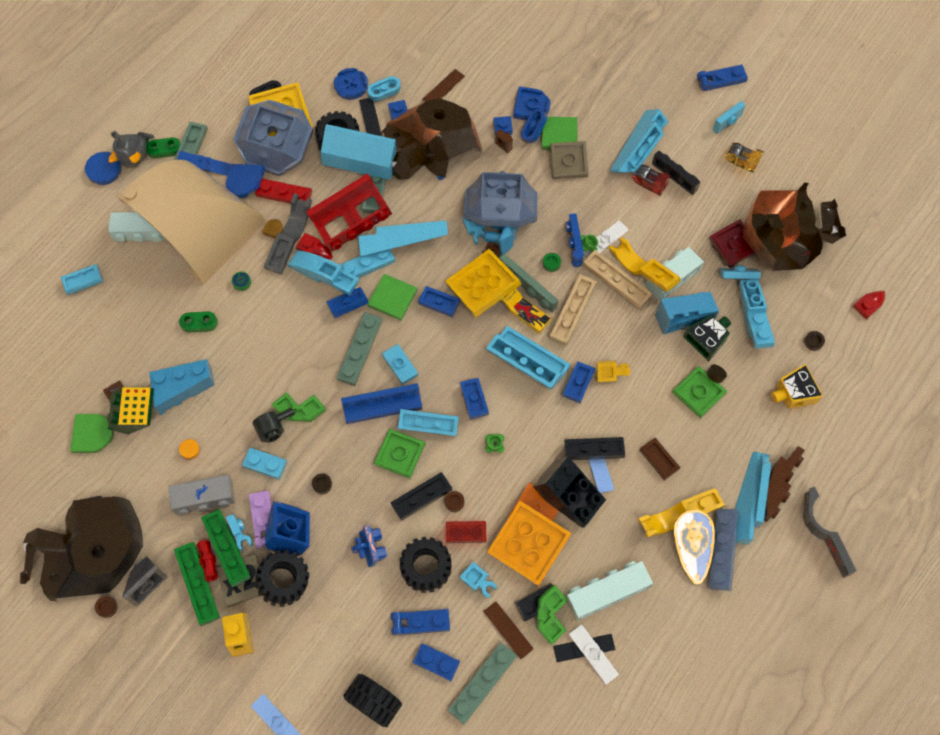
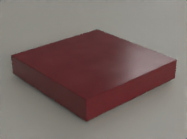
(731, 244)

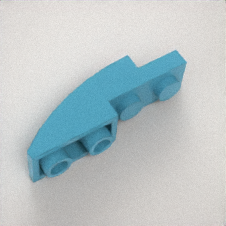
(324, 270)
(755, 314)

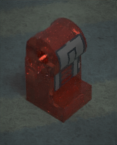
(651, 179)

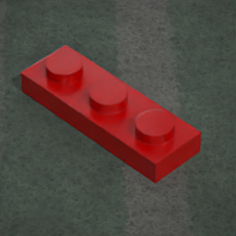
(281, 191)

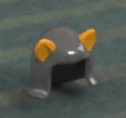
(129, 148)

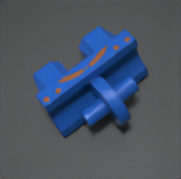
(366, 547)

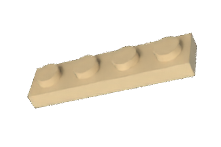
(617, 279)
(573, 310)

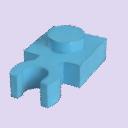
(476, 229)
(476, 578)

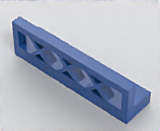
(381, 403)

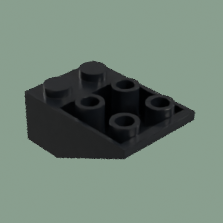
(570, 491)

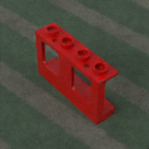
(344, 204)

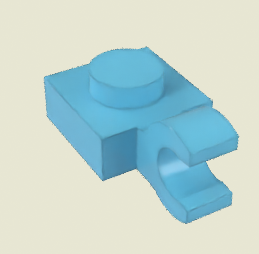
(236, 527)

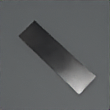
(370, 116)
(571, 651)

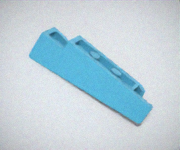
(641, 142)
(400, 235)
(753, 497)

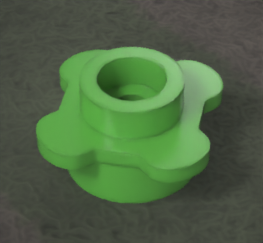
(589, 242)
(498, 438)

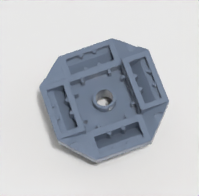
(275, 152)
(501, 200)

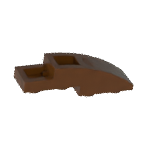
(778, 482)

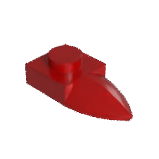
(313, 245)
(869, 303)

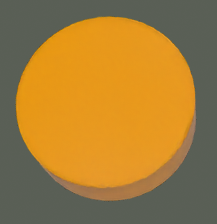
(189, 449)

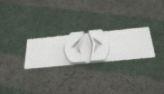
(609, 236)
(593, 654)

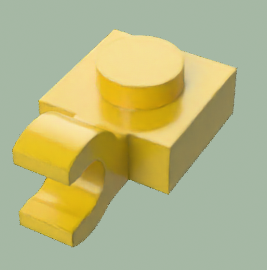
(609, 370)

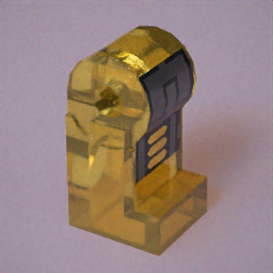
(744, 157)

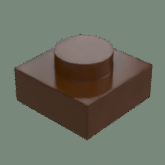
(504, 141)

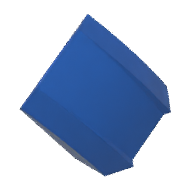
(287, 529)

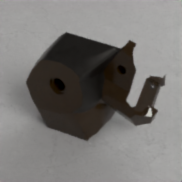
(93, 554)

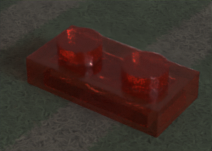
(466, 532)

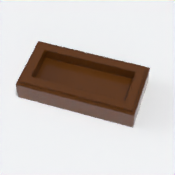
(659, 459)

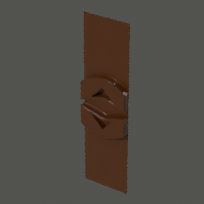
(444, 86)
(508, 630)

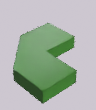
(305, 412)
(548, 605)

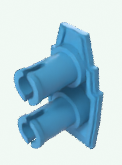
(504, 239)

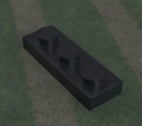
(676, 171)
(595, 448)
(421, 496)

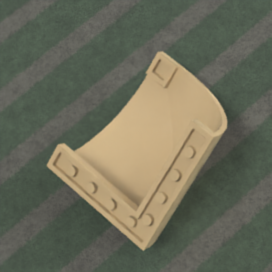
(193, 214)

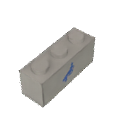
(201, 495)

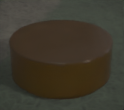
(814, 340)
(716, 373)
(322, 483)

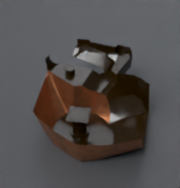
(430, 137)
(789, 213)

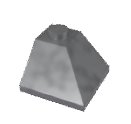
(143, 581)

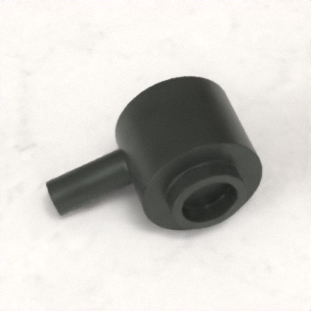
(269, 426)

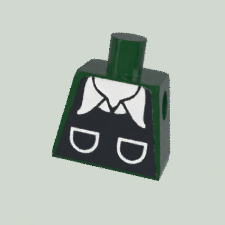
(708, 335)

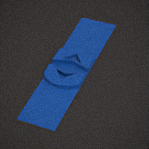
(206, 163)

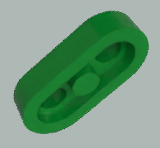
(162, 147)
(197, 322)

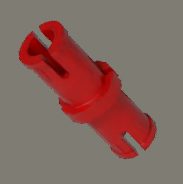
(207, 560)

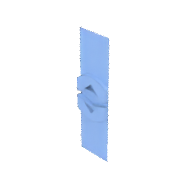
(601, 475)
(273, 717)

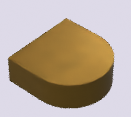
(272, 228)

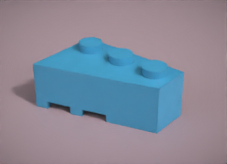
(685, 311)
(179, 383)

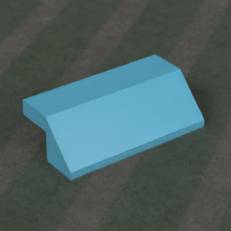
(358, 151)
(528, 357)

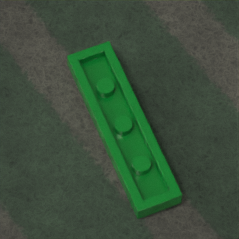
(226, 548)
(197, 587)

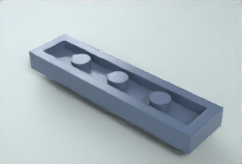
(724, 549)

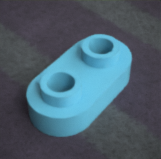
(383, 88)

